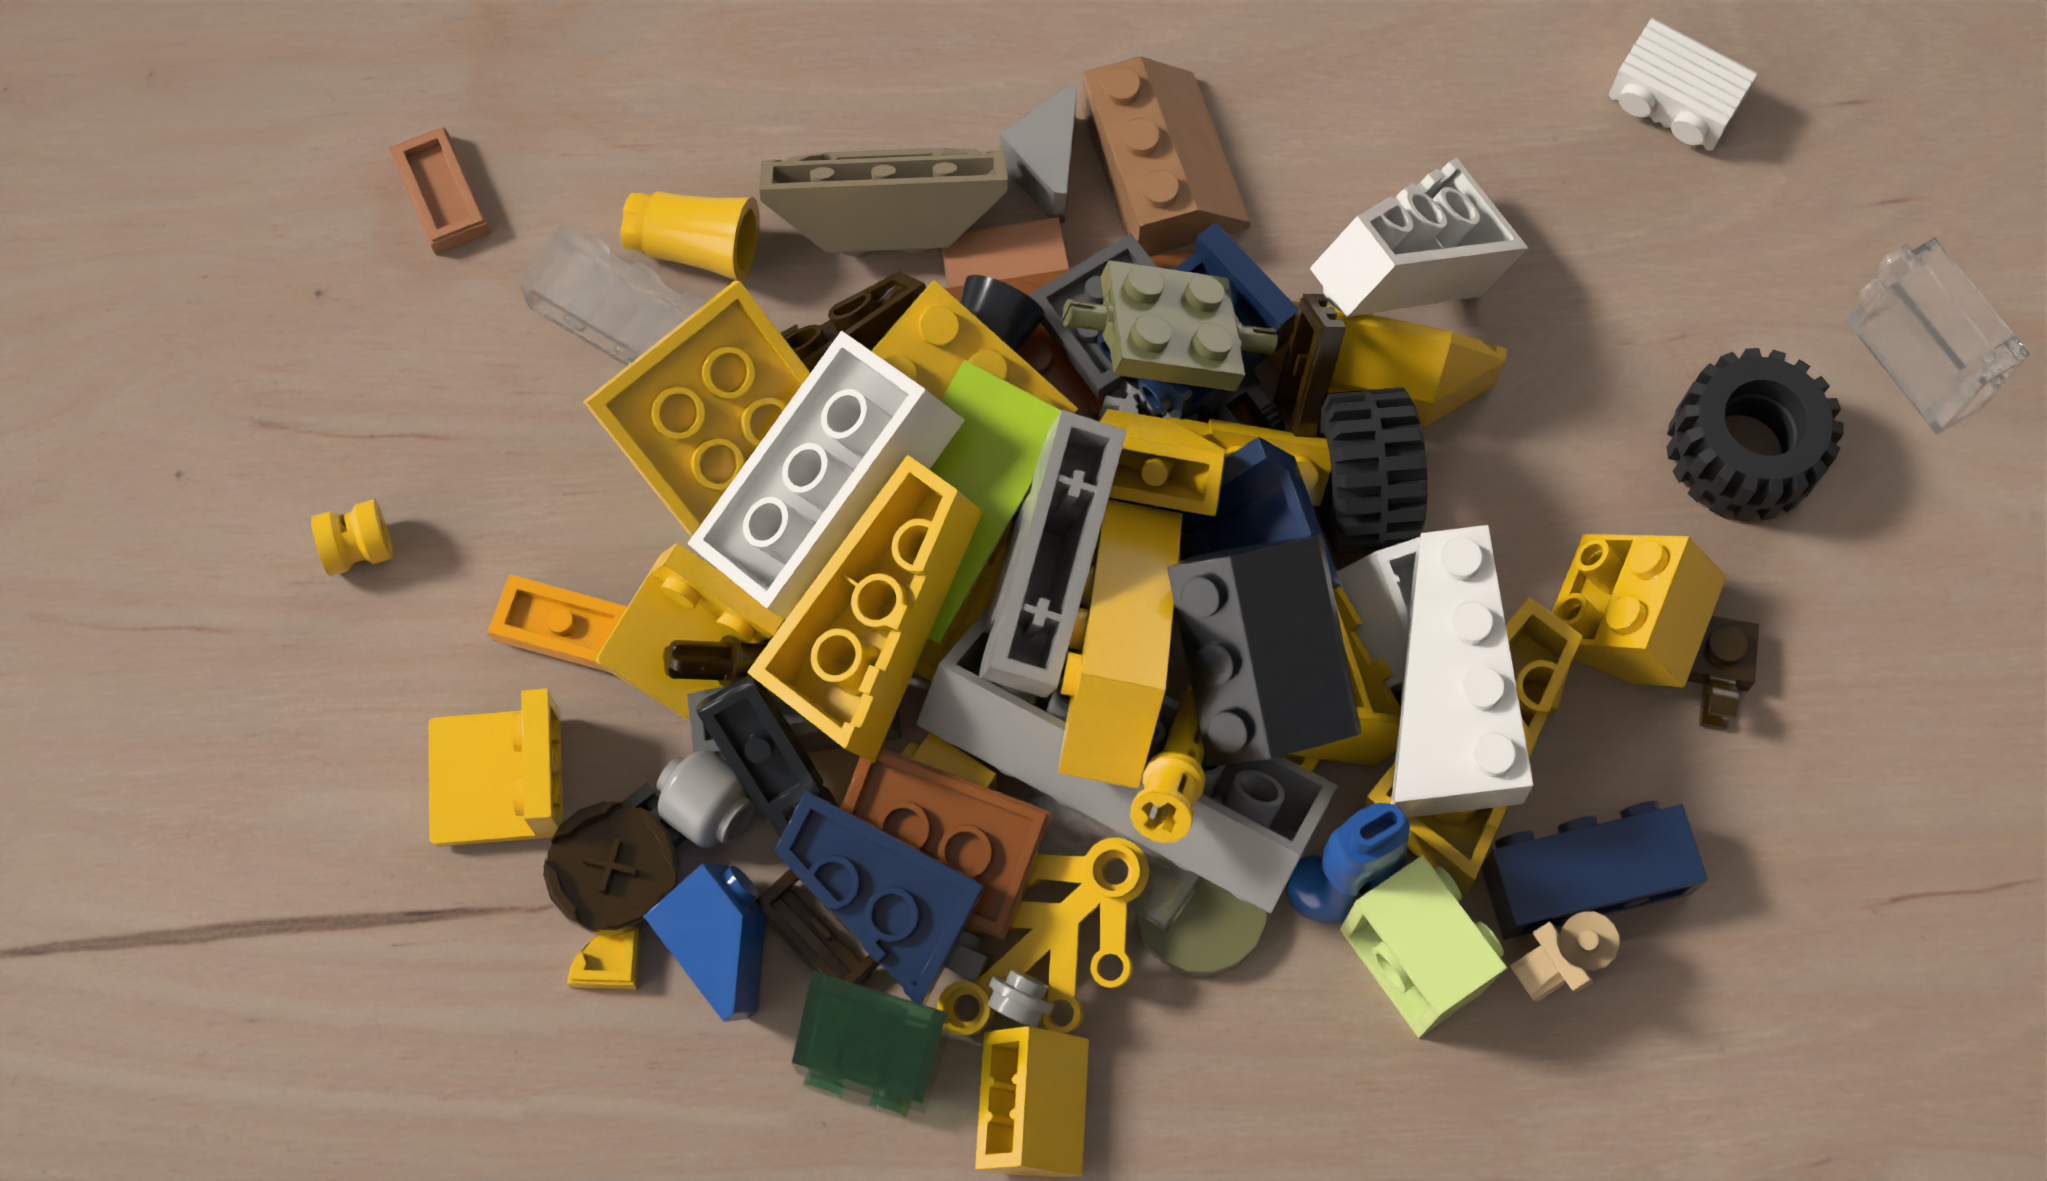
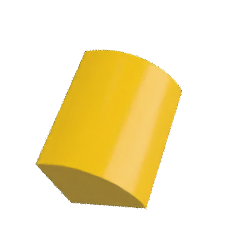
(1032, 1103)

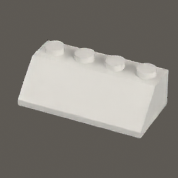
(820, 473)

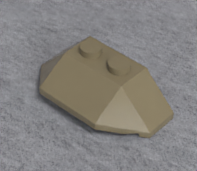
(884, 196)

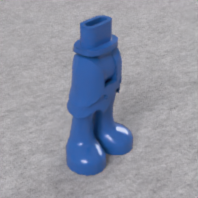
(1354, 860)

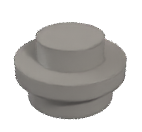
(1020, 997)

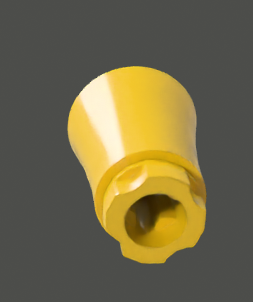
(694, 230)

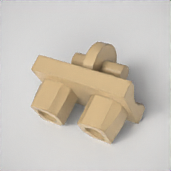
(1583, 945)

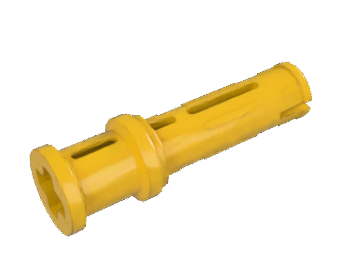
(1172, 779)

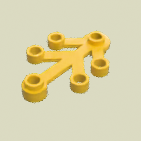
(1057, 931)

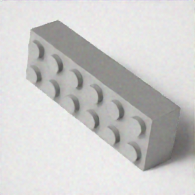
(1244, 825)

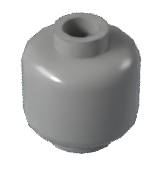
(704, 799)

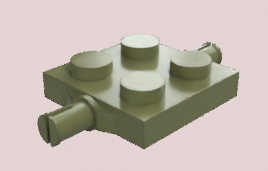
(1170, 326)

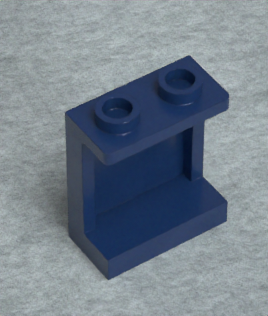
(1255, 303)
(1257, 504)

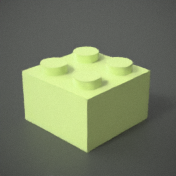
(1423, 944)

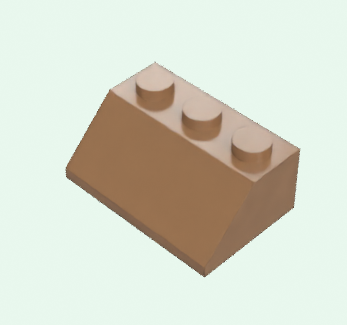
(1160, 153)

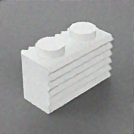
(1681, 85)

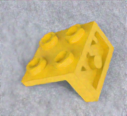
(680, 602)
(496, 774)

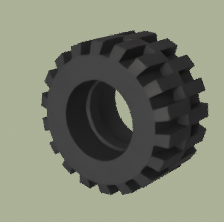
(1778, 397)
(1376, 472)

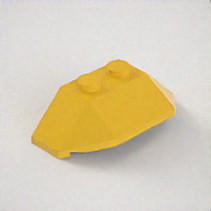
(1431, 363)

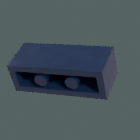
(1592, 868)

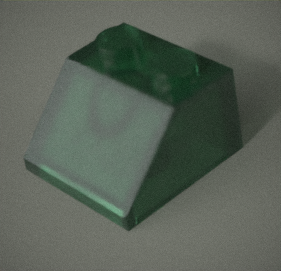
(869, 1045)

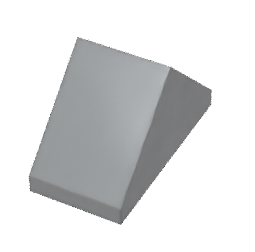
(1041, 151)

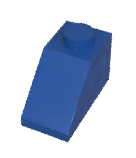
(716, 936)

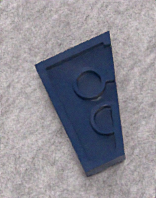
(884, 890)

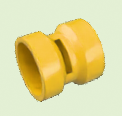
(351, 537)

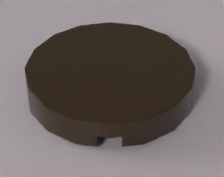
(610, 867)

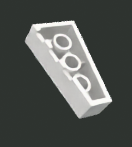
(1420, 247)
(1459, 702)

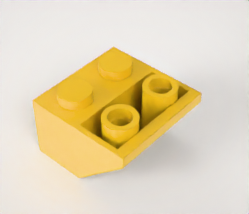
(1640, 605)

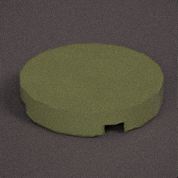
(1209, 934)

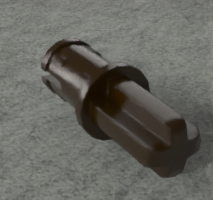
(711, 660)

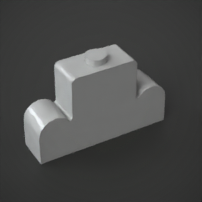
(1050, 555)

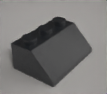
(1264, 650)

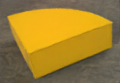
(608, 962)

